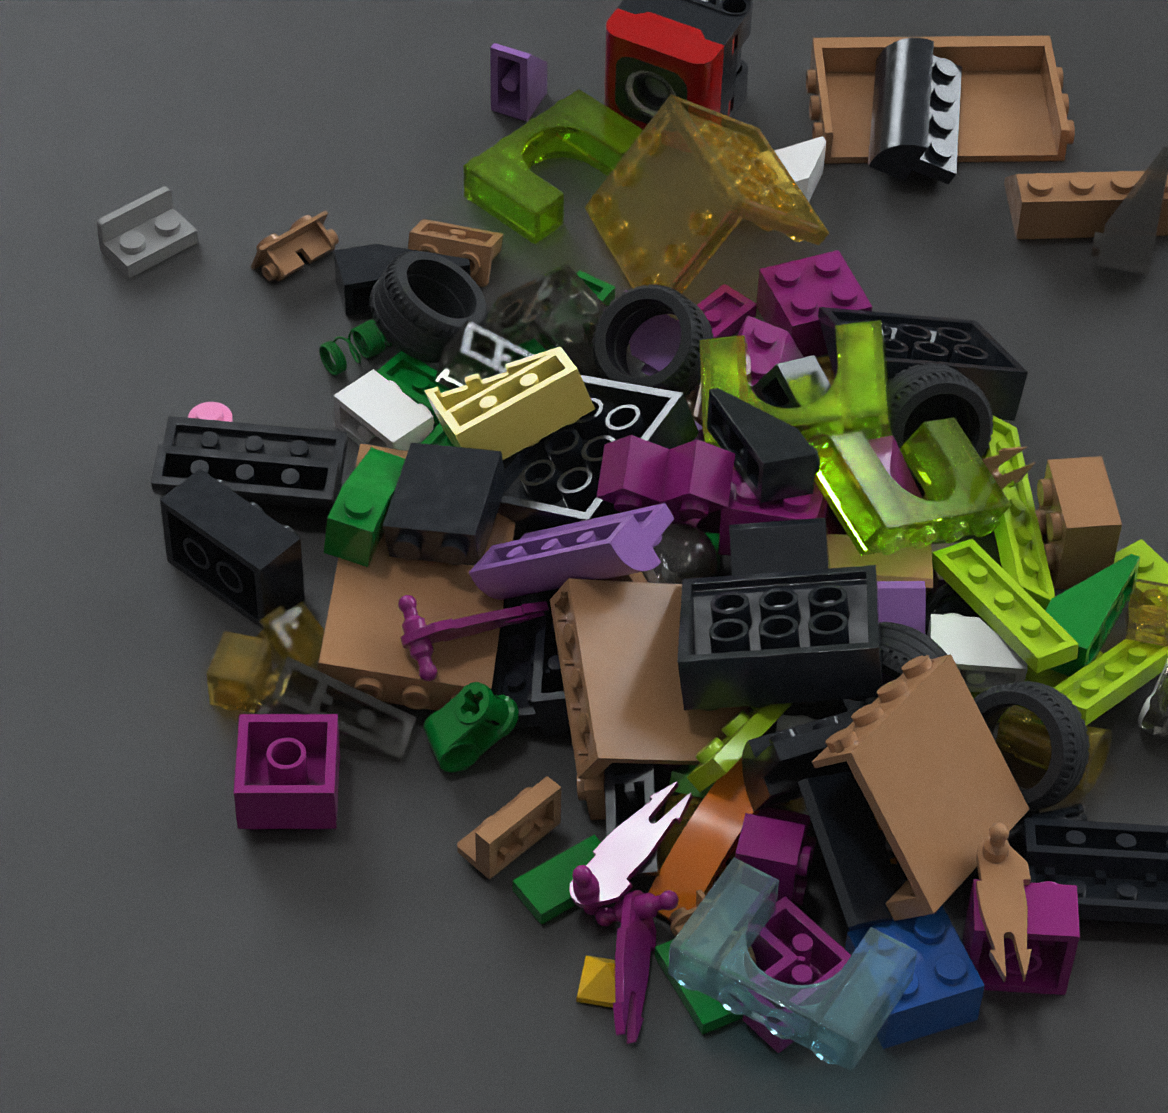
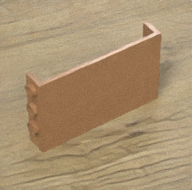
(1007, 100)
(366, 624)

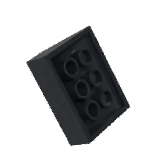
(942, 341)
(561, 473)
(780, 638)

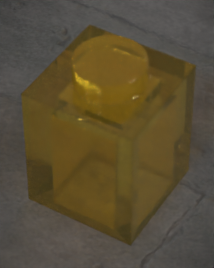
(239, 672)

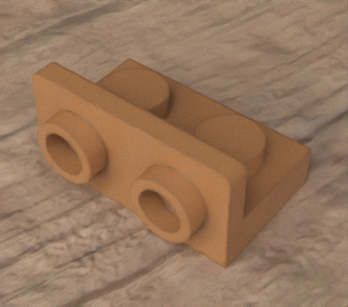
(461, 242)
(513, 828)

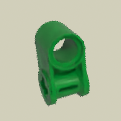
(464, 726)

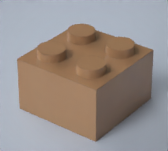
(1077, 519)

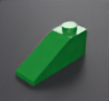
(361, 508)
(1092, 609)

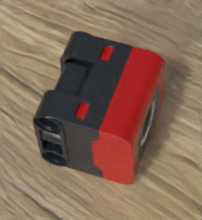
(678, 51)

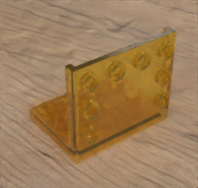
(688, 190)

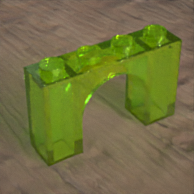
(571, 129)
(852, 404)
(886, 516)

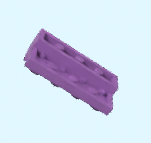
(579, 550)

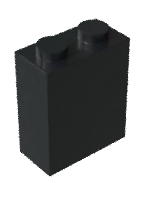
(445, 504)

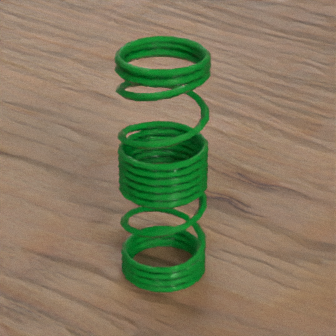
(367, 339)

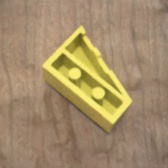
(514, 406)

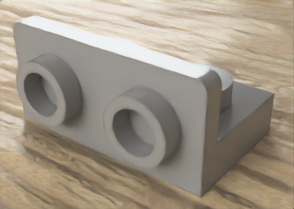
(144, 233)

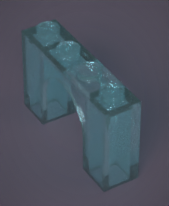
(828, 1017)

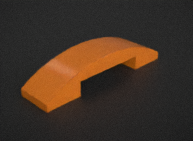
(705, 841)

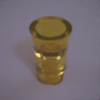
(1027, 737)

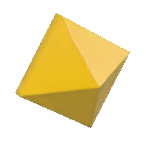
(597, 982)

